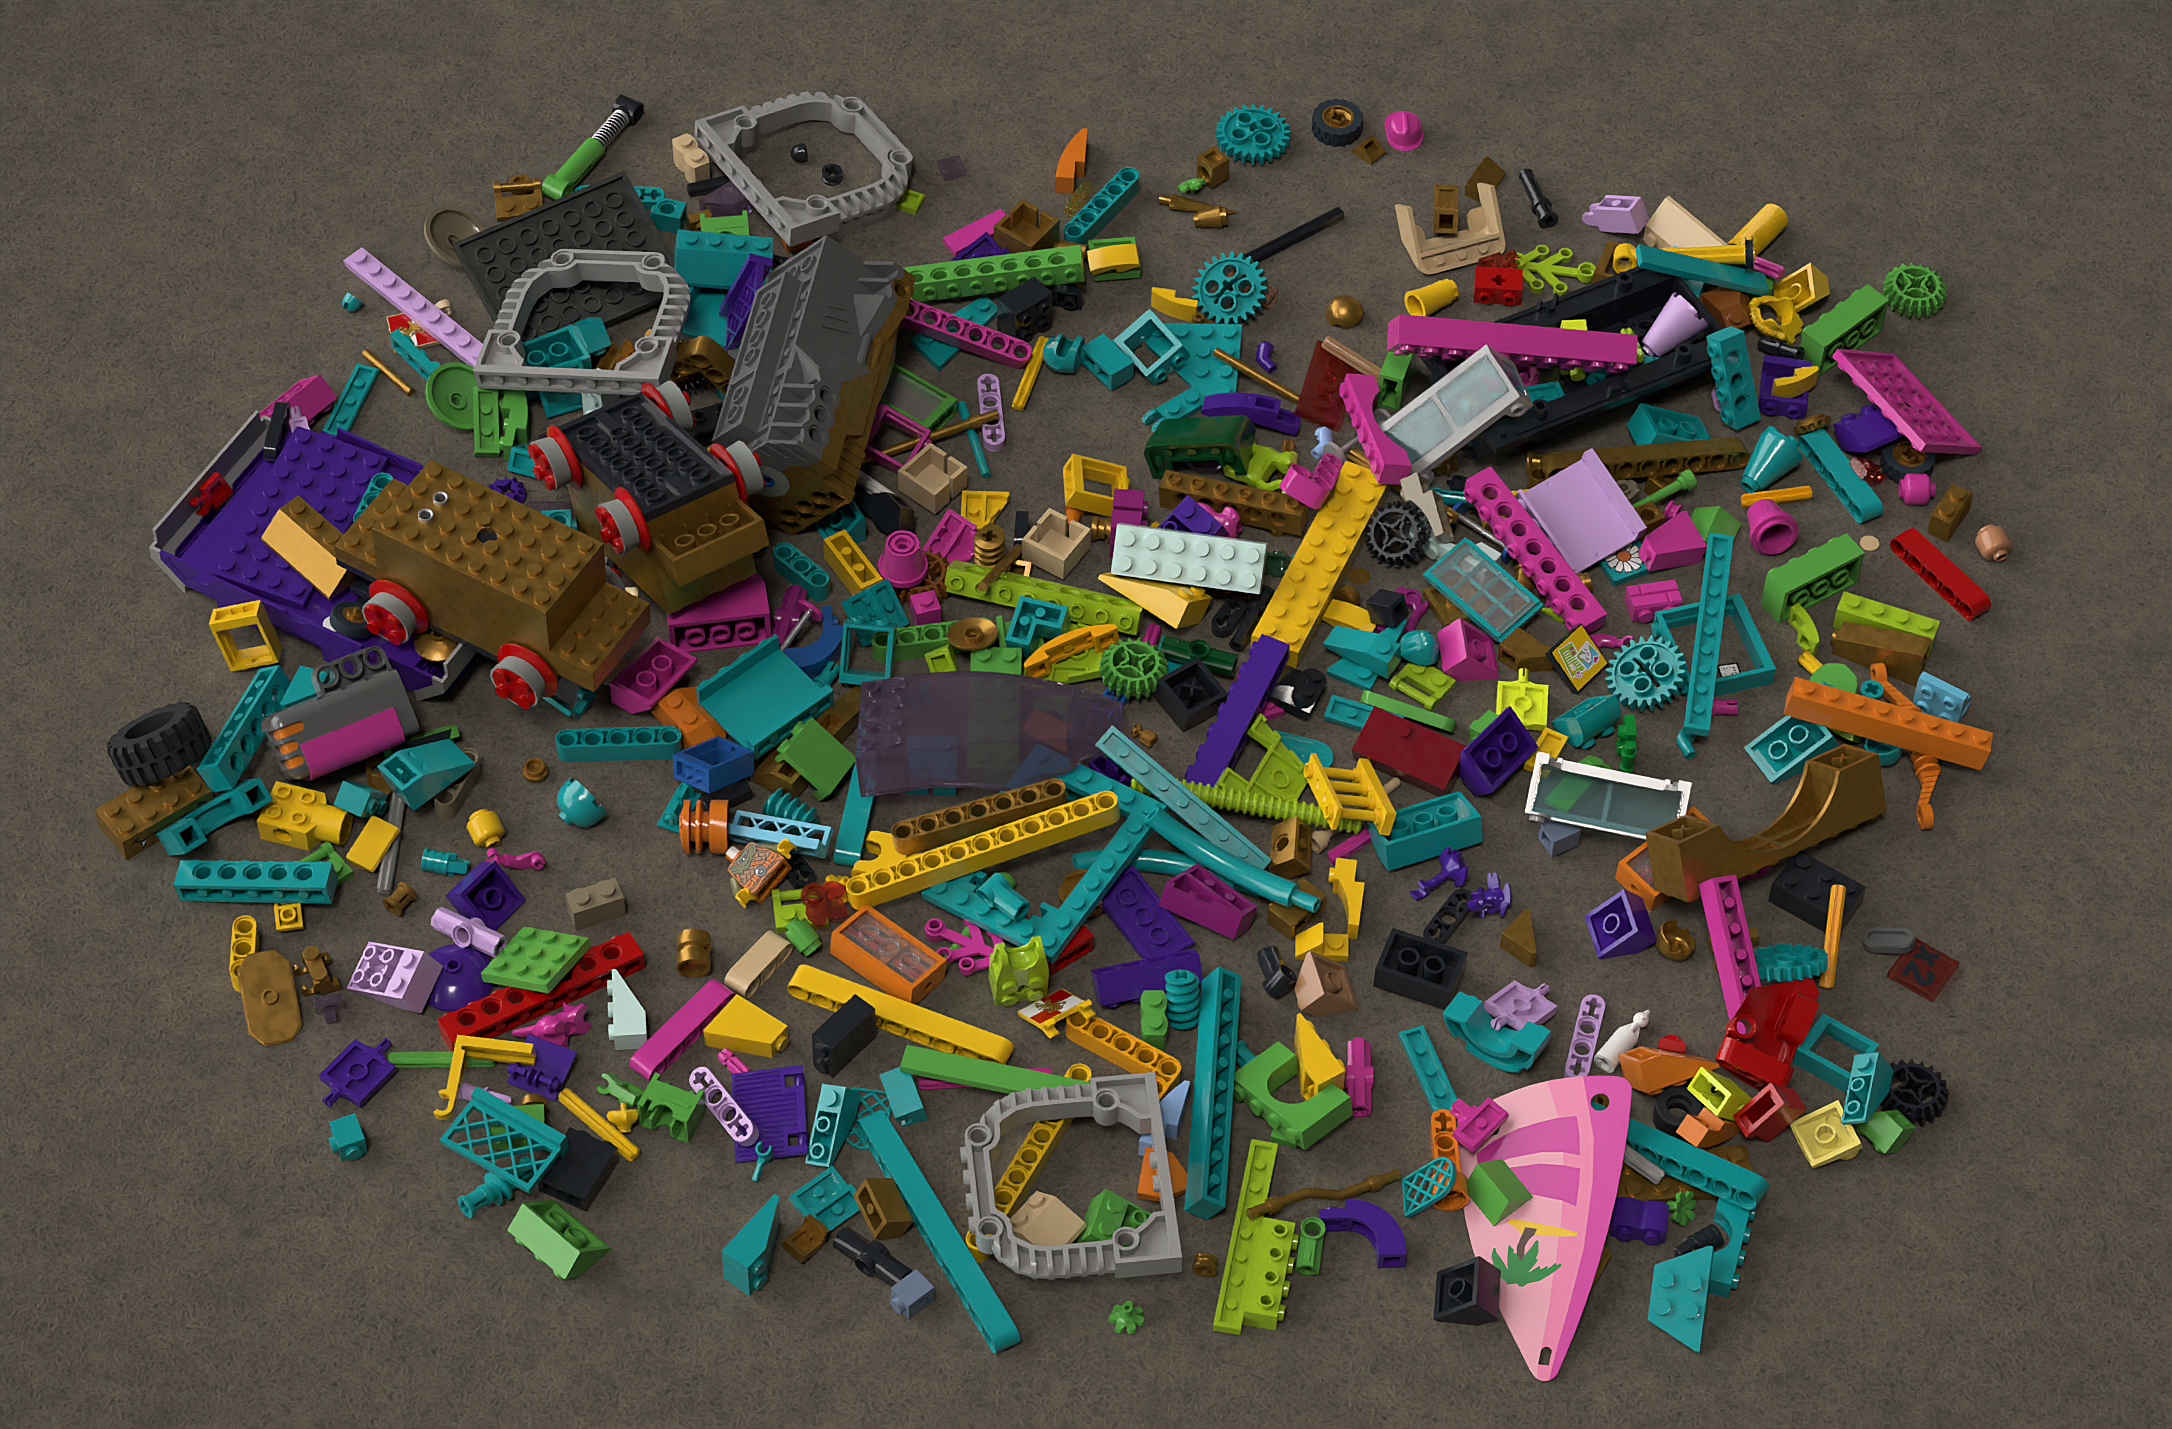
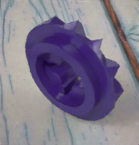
(517, 488)

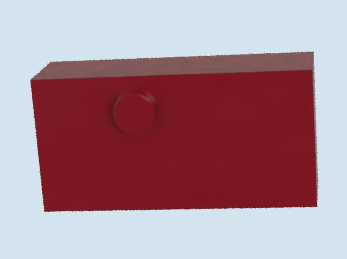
(1409, 752)

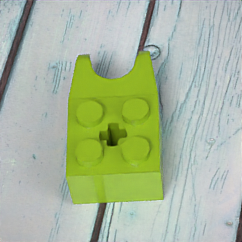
(1018, 973)

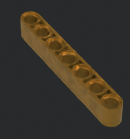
(915, 834)

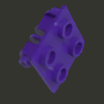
(549, 1070)

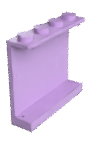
(1583, 512)

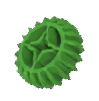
(1914, 294)
(1134, 662)

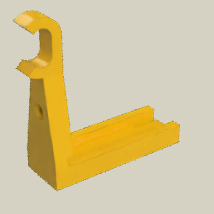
(480, 1049)

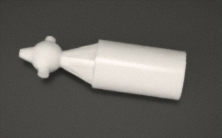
(1621, 1041)

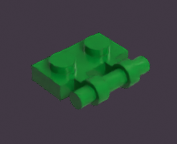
(1626, 744)

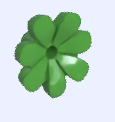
(1682, 1207)
(1126, 1317)

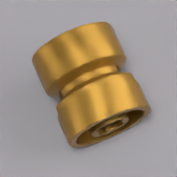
(693, 953)

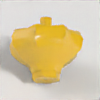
(623, 1118)

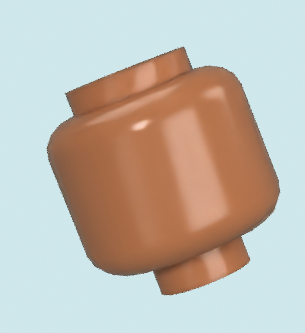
(1993, 543)

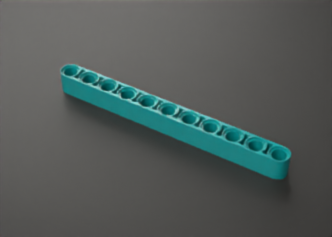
(939, 1232)

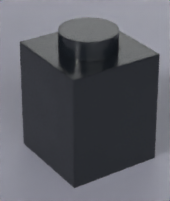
(1387, 608)

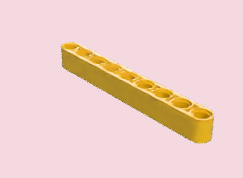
(901, 1016)
(1025, 1172)

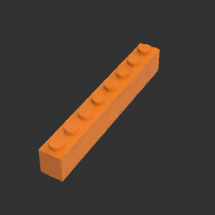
(1888, 723)

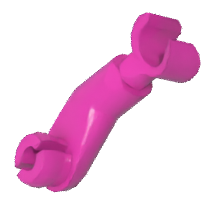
(1610, 641)
(529, 860)

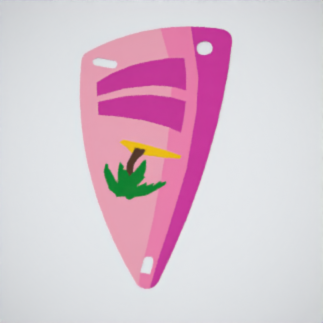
(1556, 1239)

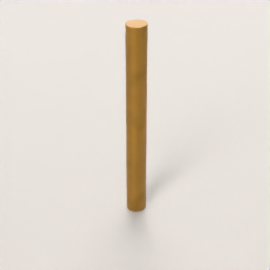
(1256, 375)
(1010, 557)

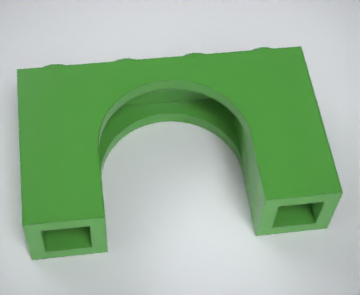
(1299, 1122)

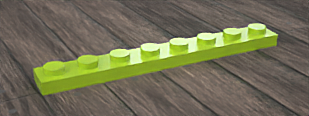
(1244, 1238)

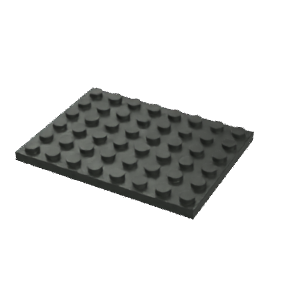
(593, 218)

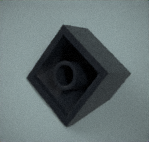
(1467, 1293)

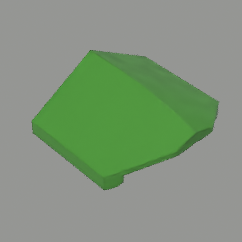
(1714, 520)

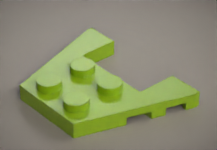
(1077, 667)
(1278, 772)

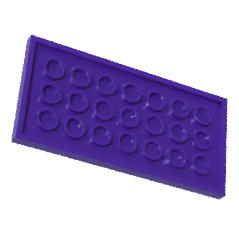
(325, 475)

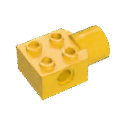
(302, 818)

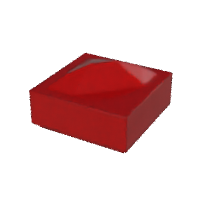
(1672, 1043)

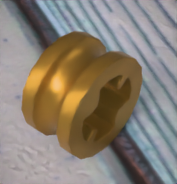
(1205, 1265)

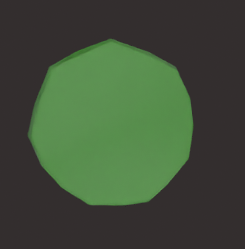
(1836, 675)

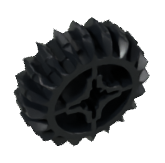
(1414, 544)
(1917, 1085)

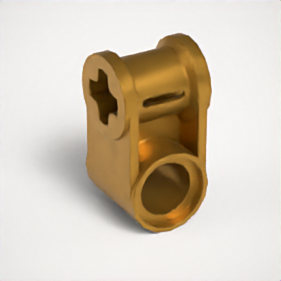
(1534, 472)

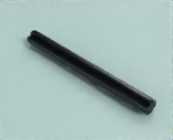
(1296, 235)

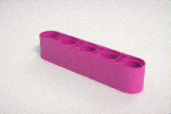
(681, 1030)

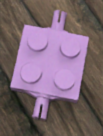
(1520, 1004)

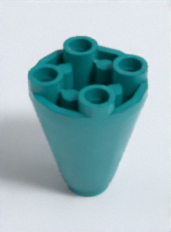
(1770, 460)

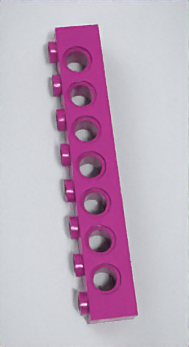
(1503, 502)

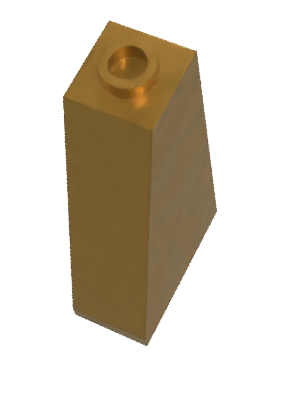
(1900, 652)

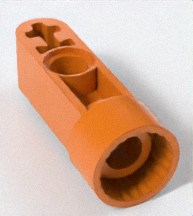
(1447, 1146)

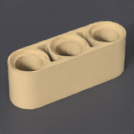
(758, 964)

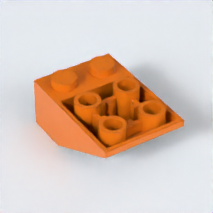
(1654, 1068)

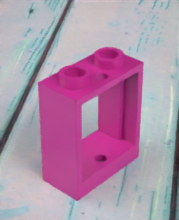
(886, 413)

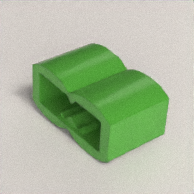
(1153, 1018)

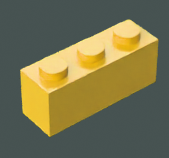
(849, 562)

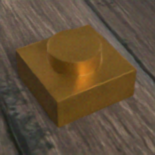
(693, 220)

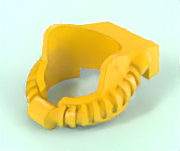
(1784, 307)

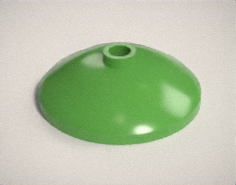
(452, 383)

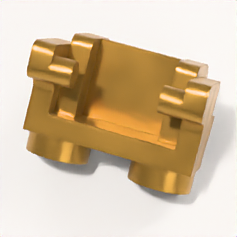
(317, 972)

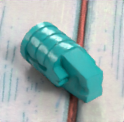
(443, 862)

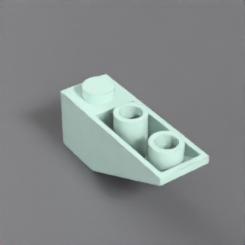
(628, 1016)

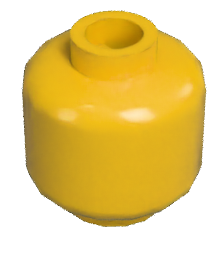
(485, 828)

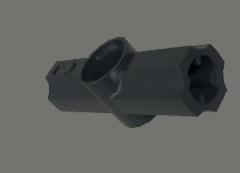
(870, 1257)

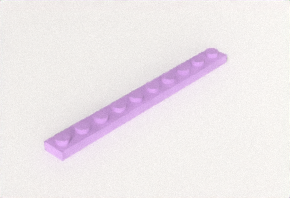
(414, 306)

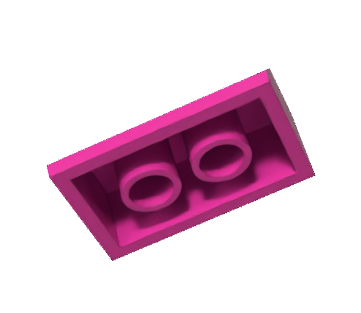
(310, 394)
(650, 676)

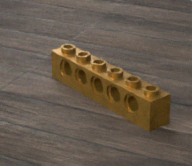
(1254, 505)

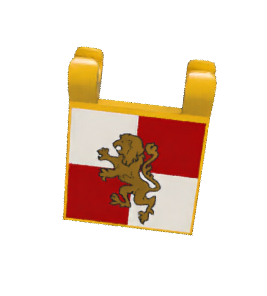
(1053, 1008)

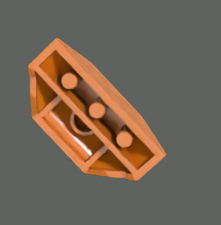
(682, 711)

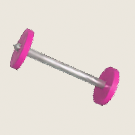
(808, 611)

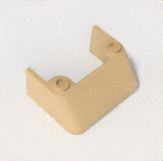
(1438, 254)

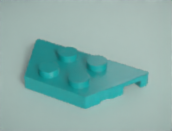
(1681, 1296)

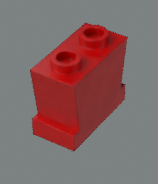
(1769, 1112)

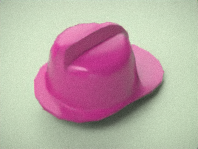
(1403, 130)

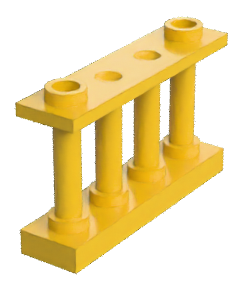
(1365, 783)

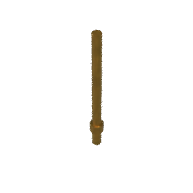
(974, 421)

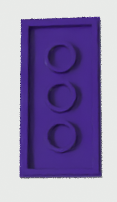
(1143, 923)

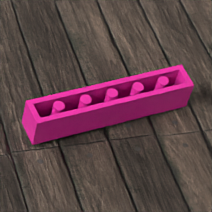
(1730, 941)

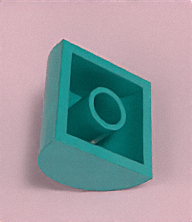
(1589, 719)

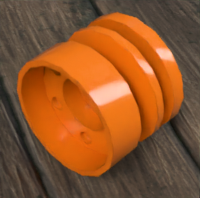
(705, 826)

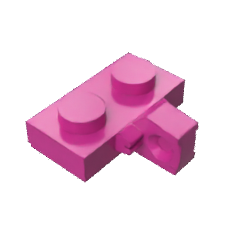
(1477, 1123)

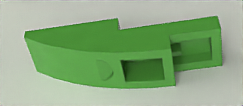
(515, 420)

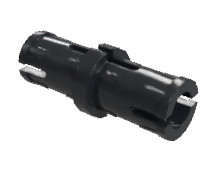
(1780, 348)

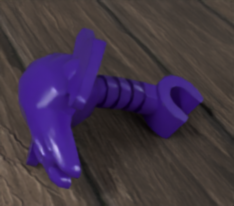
(1452, 868)
(1491, 900)

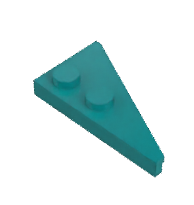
(1355, 674)

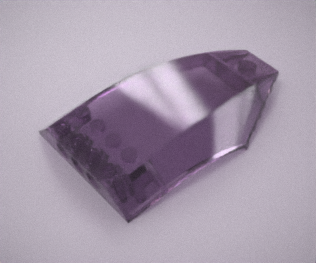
(975, 730)

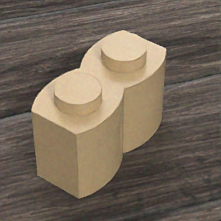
(690, 158)

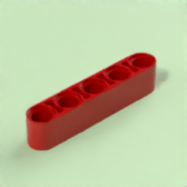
(1940, 574)

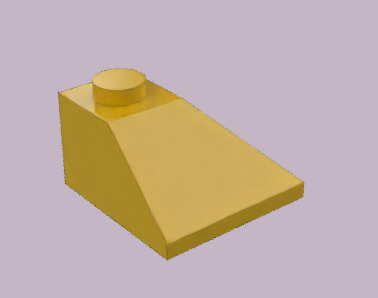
(1803, 287)

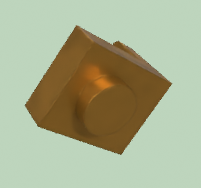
(806, 1239)

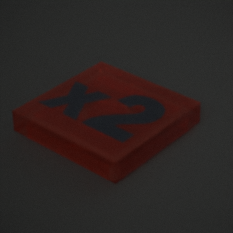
(1923, 970)

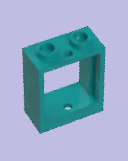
(1140, 331)
(857, 676)
(1822, 1068)

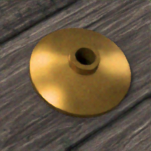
(972, 634)
(432, 647)

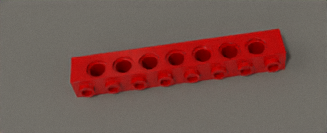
(627, 961)

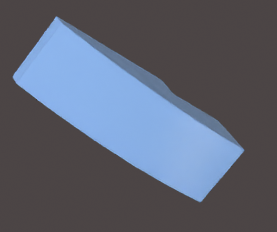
(1172, 1113)

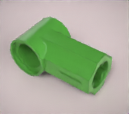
(1310, 1247)

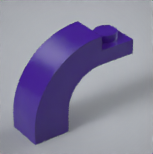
(1373, 1224)

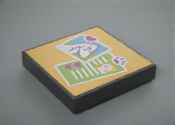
(1576, 658)

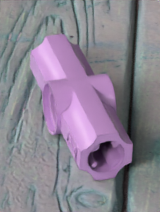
(468, 932)

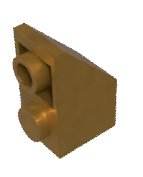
(1524, 651)

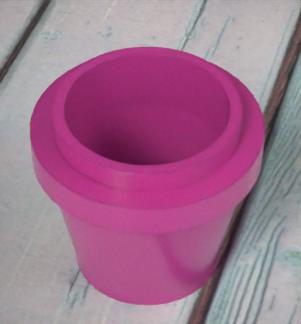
(1771, 528)
(903, 560)

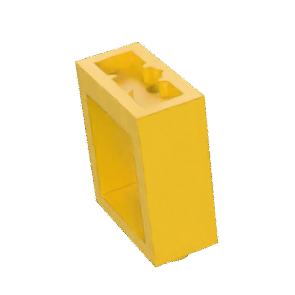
(1096, 470)
(239, 616)

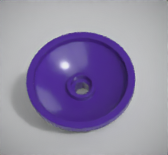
(459, 985)

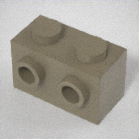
(595, 904)

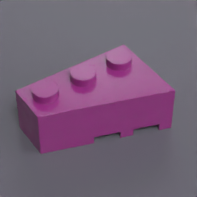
(1208, 902)

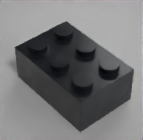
(1805, 891)
(1420, 969)

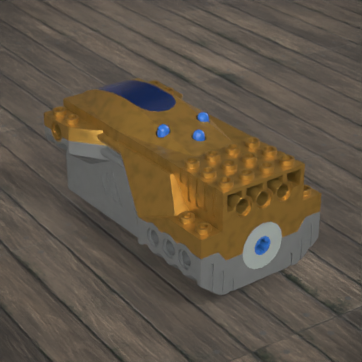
(813, 378)

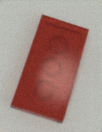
(1319, 395)

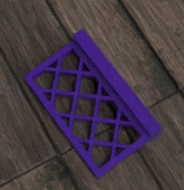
(740, 297)

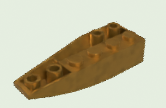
(837, 720)

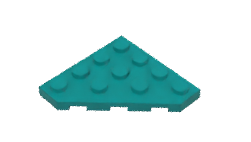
(1201, 368)

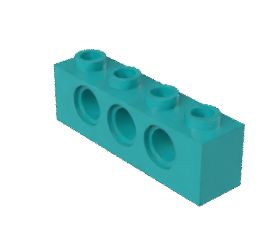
(1733, 377)

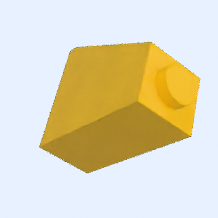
(746, 1030)

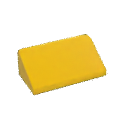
(372, 844)

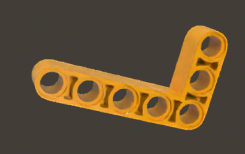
(1135, 1050)

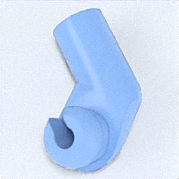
(1324, 436)

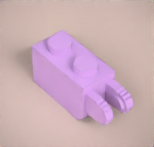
(1617, 214)

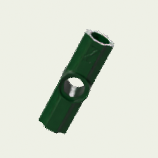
(1186, 651)

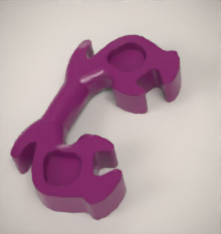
(1413, 602)

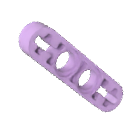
(994, 395)
(1584, 1039)
(723, 1106)

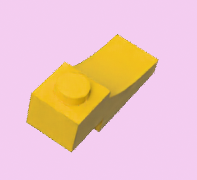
(1348, 891)

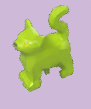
(1262, 464)

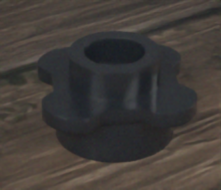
(1457, 483)

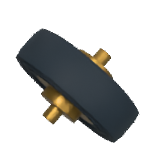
(348, 620)

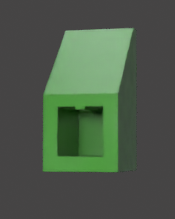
(1886, 1130)

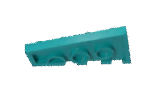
(938, 353)

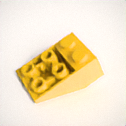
(1315, 1061)

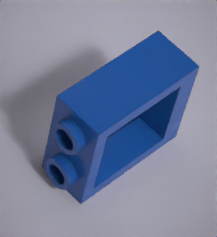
(696, 764)

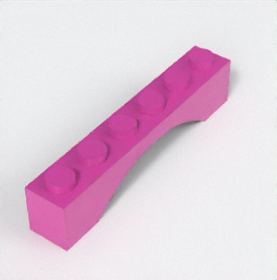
(1385, 457)

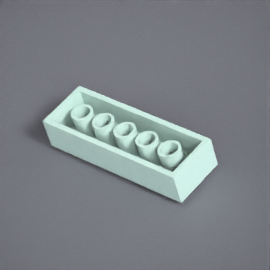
(1189, 558)

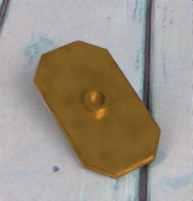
(269, 998)

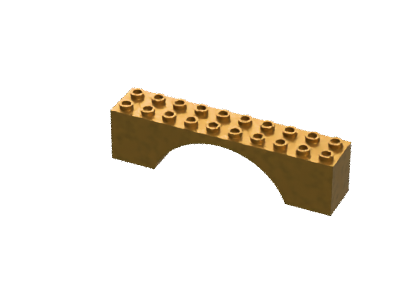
(1832, 796)

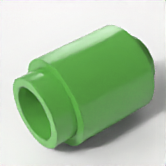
(803, 936)

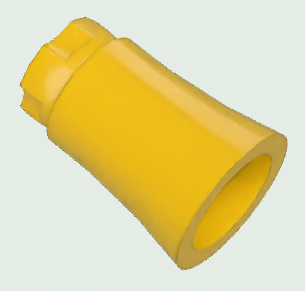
(1431, 298)

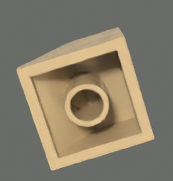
(1046, 1221)

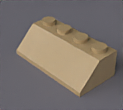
(1675, 226)

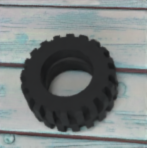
(159, 744)

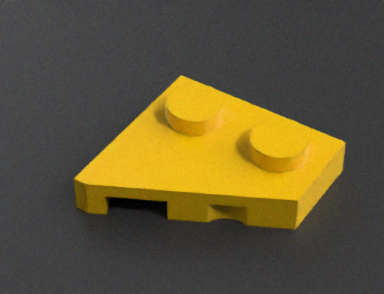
(983, 506)

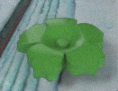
(1191, 184)

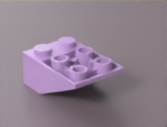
(395, 976)

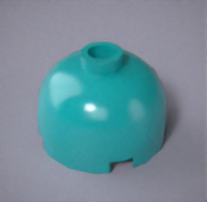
(578, 805)

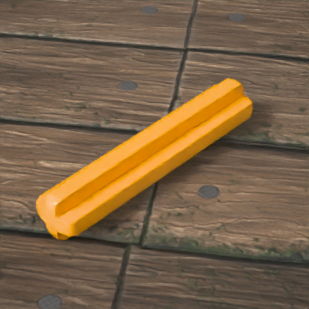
(1779, 496)

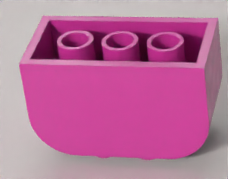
(723, 619)

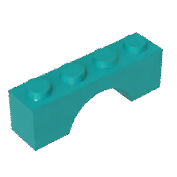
(1733, 1221)

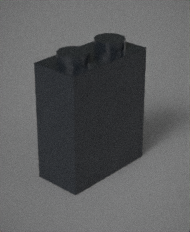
(843, 1036)
(581, 1171)

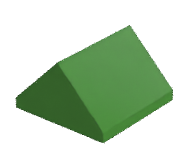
(1496, 1190)

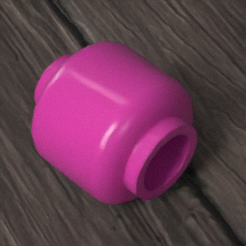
(1916, 489)

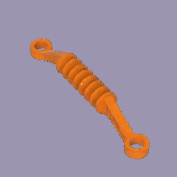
(1925, 766)

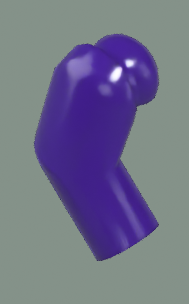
(1262, 357)

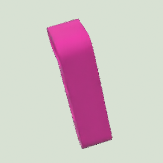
(1314, 486)

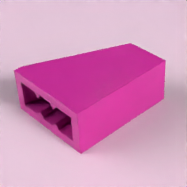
(1673, 544)

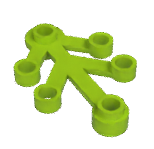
(1548, 268)

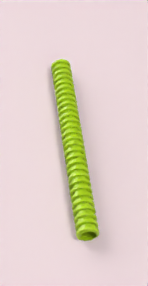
(1260, 805)

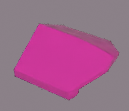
(953, 538)

